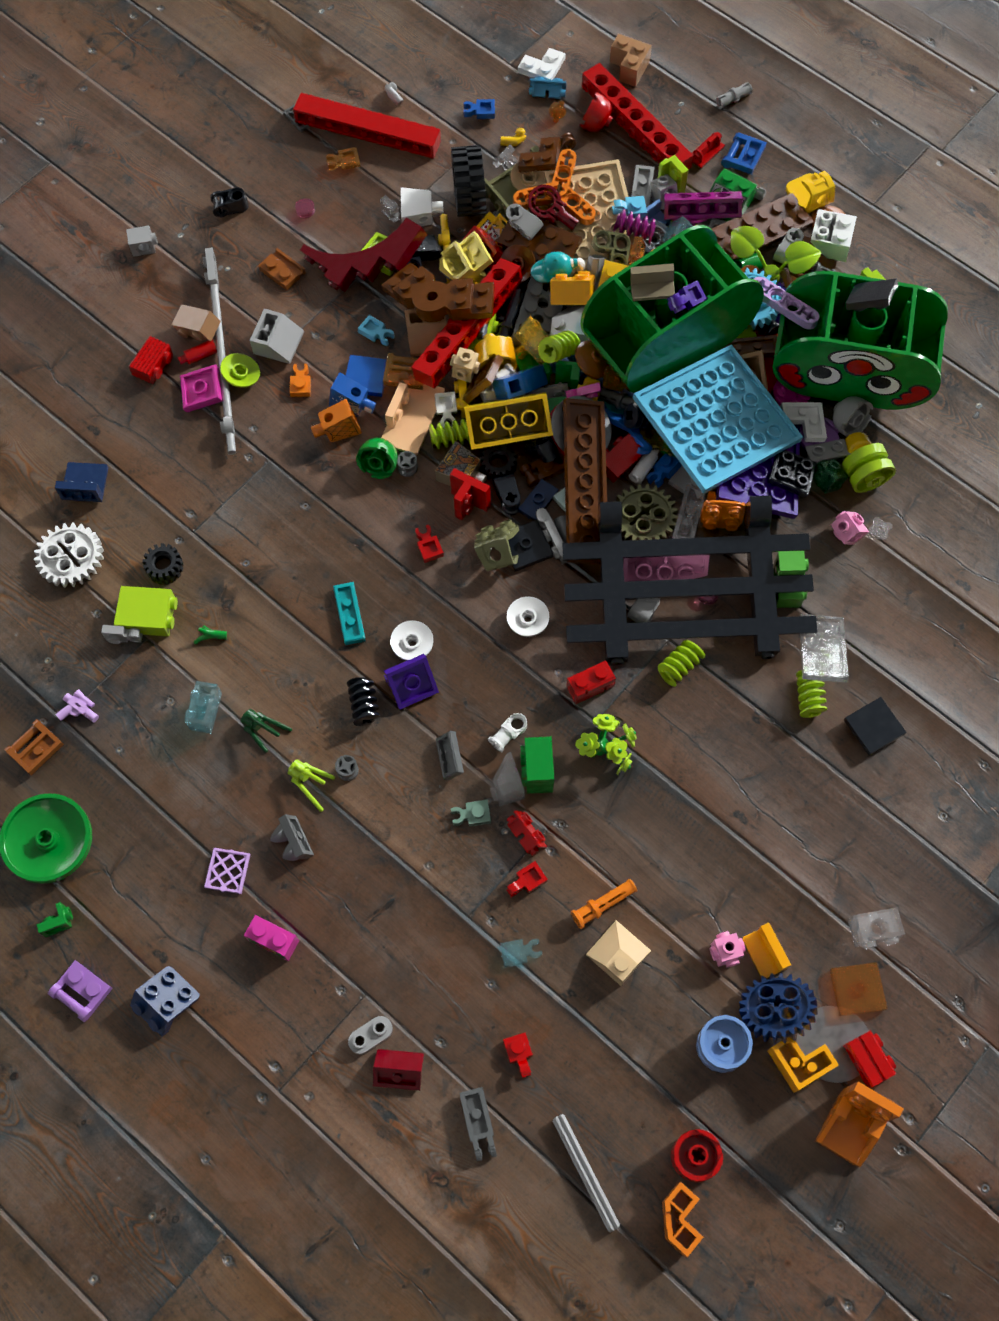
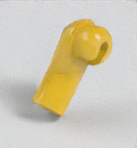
(515, 140)

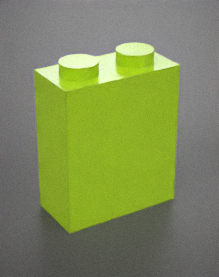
(146, 610)

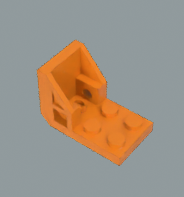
(856, 1122)

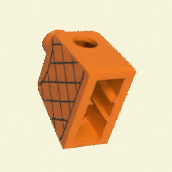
(337, 422)

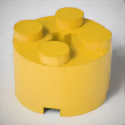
(496, 345)

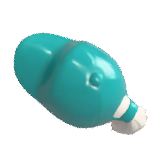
(554, 264)

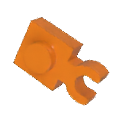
(300, 383)

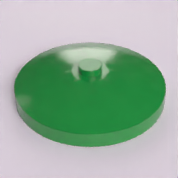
(45, 838)

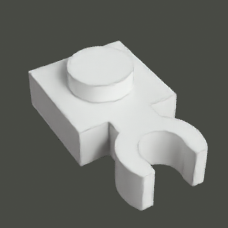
(445, 406)

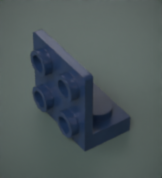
(83, 482)

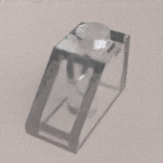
(507, 783)

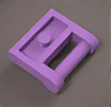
(85, 984)

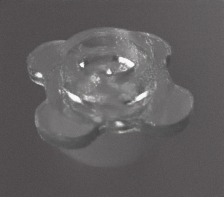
(876, 532)

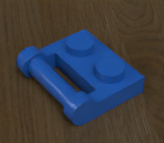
(749, 156)

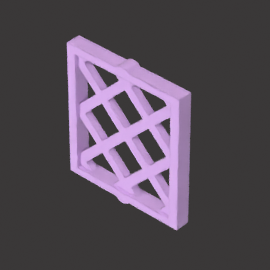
(223, 888)

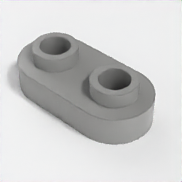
(371, 1036)

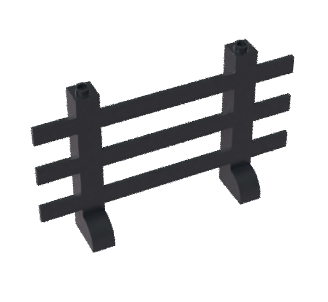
(760, 584)

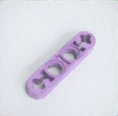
(787, 300)

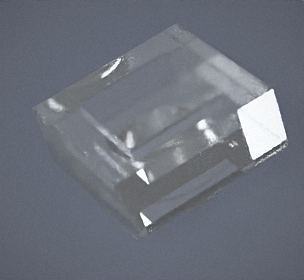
(390, 208)

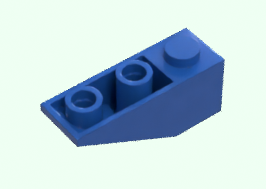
(519, 382)

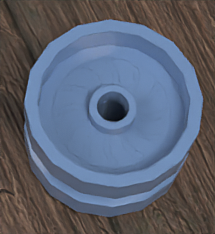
(734, 1034)

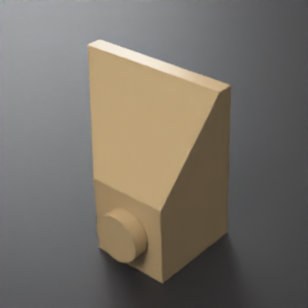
(618, 953)

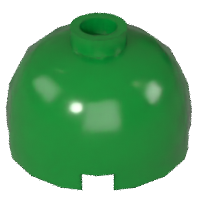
(377, 457)

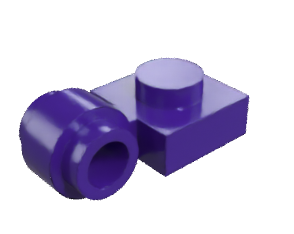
(689, 295)

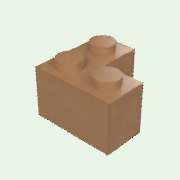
(632, 58)

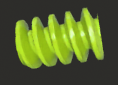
(558, 346)
(449, 433)
(679, 661)
(810, 696)

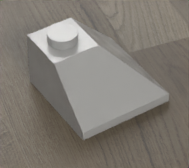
(569, 320)

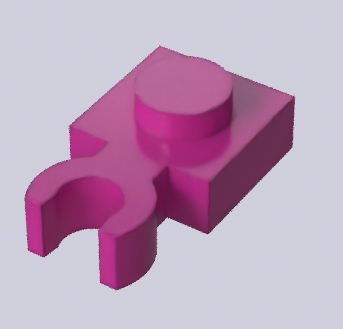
(590, 391)

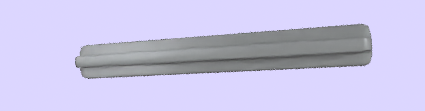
(586, 1173)

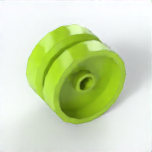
(868, 467)

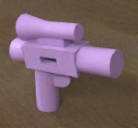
(77, 705)

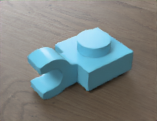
(635, 204)

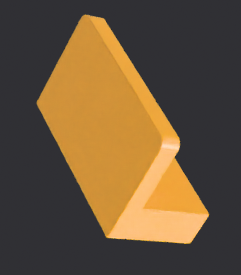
(766, 951)

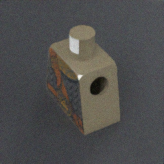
(462, 460)

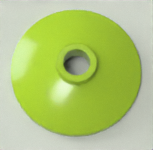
(242, 365)

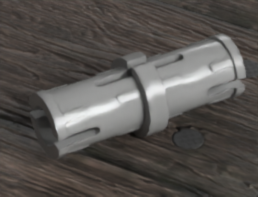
(734, 95)

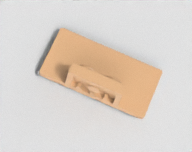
(410, 417)

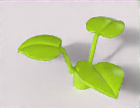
(799, 255)

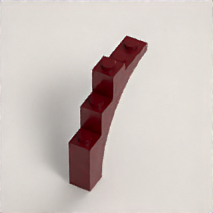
(366, 264)

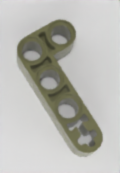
(611, 248)

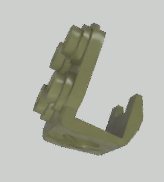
(496, 538)

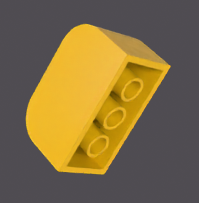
(508, 420)

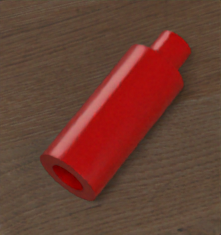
(198, 352)

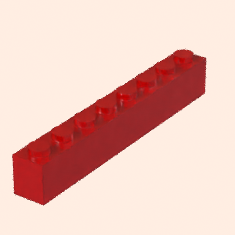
(367, 125)

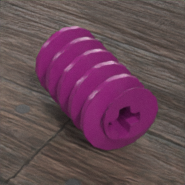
(635, 225)

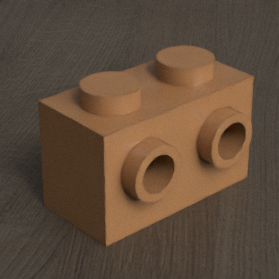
(195, 323)

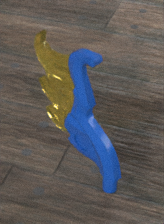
(646, 438)

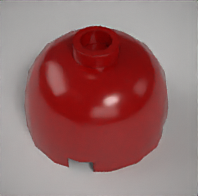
(597, 114)

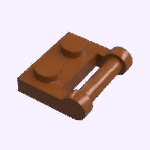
(37, 751)

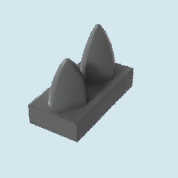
(291, 831)

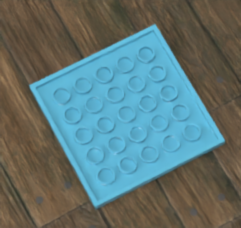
(717, 418)

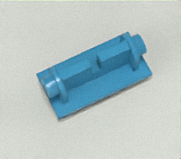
(539, 86)

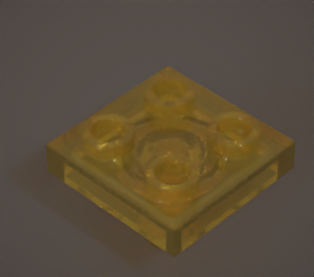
(530, 336)

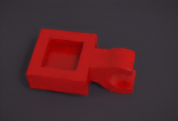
(529, 878)
(518, 1051)

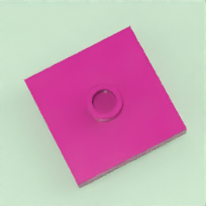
(201, 388)

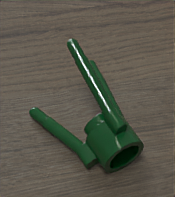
(255, 721)

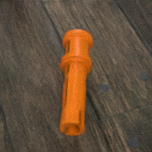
(594, 909)

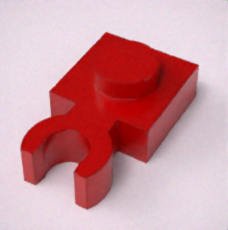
(429, 546)

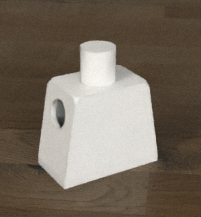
(418, 206)

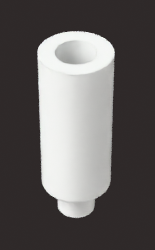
(643, 467)

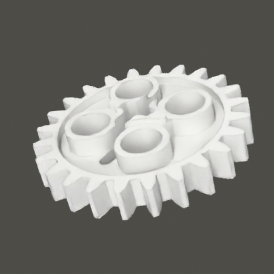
(53, 566)

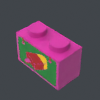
(271, 937)

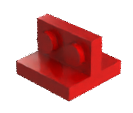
(468, 493)

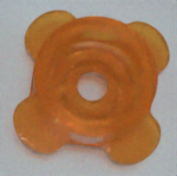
(557, 111)

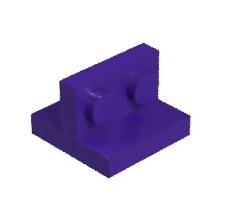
(411, 681)

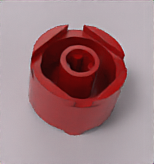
(709, 1150)

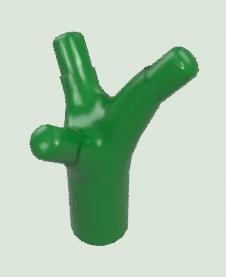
(210, 634)

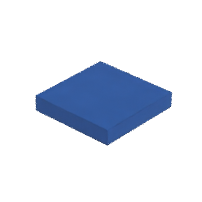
(367, 372)

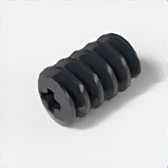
(635, 418)
(362, 701)

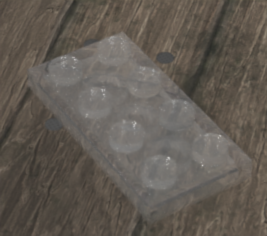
(825, 651)

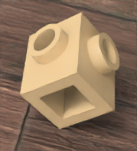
(465, 364)

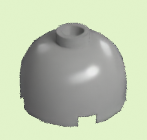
(851, 415)

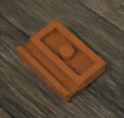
(282, 269)

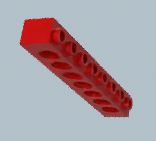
(635, 117)
(436, 358)

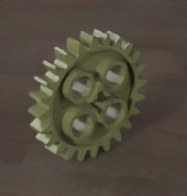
(656, 528)

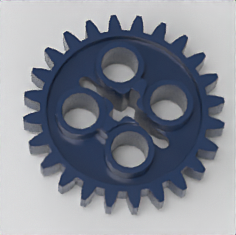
(773, 1000)

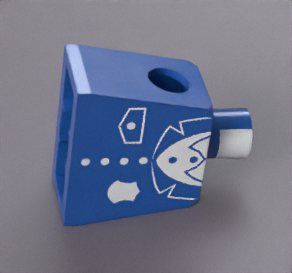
(354, 392)

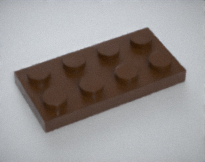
(547, 240)

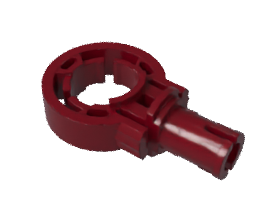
(558, 205)

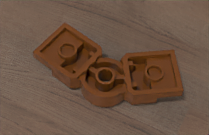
(434, 299)

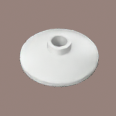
(531, 608)
(408, 632)

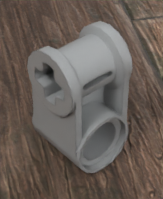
(523, 221)
(791, 236)
(643, 609)

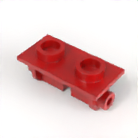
(708, 149)
(532, 838)

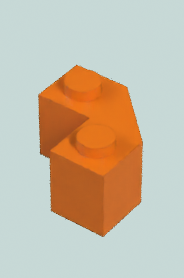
(677, 1229)

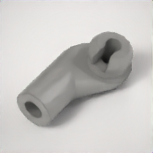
(390, 90)

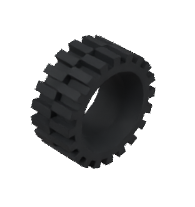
(468, 180)

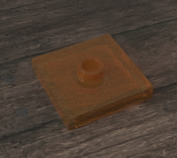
(858, 989)

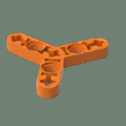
(566, 192)

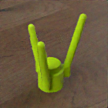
(301, 772)

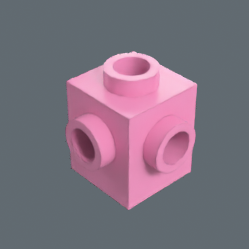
(849, 527)
(722, 955)

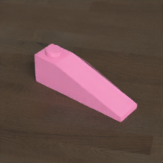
(665, 568)

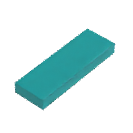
(349, 613)

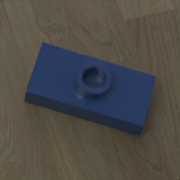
(539, 498)

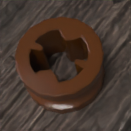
(567, 141)

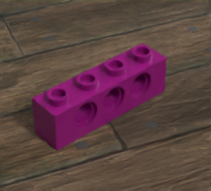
(703, 205)

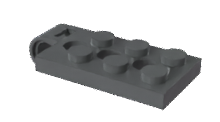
(533, 296)

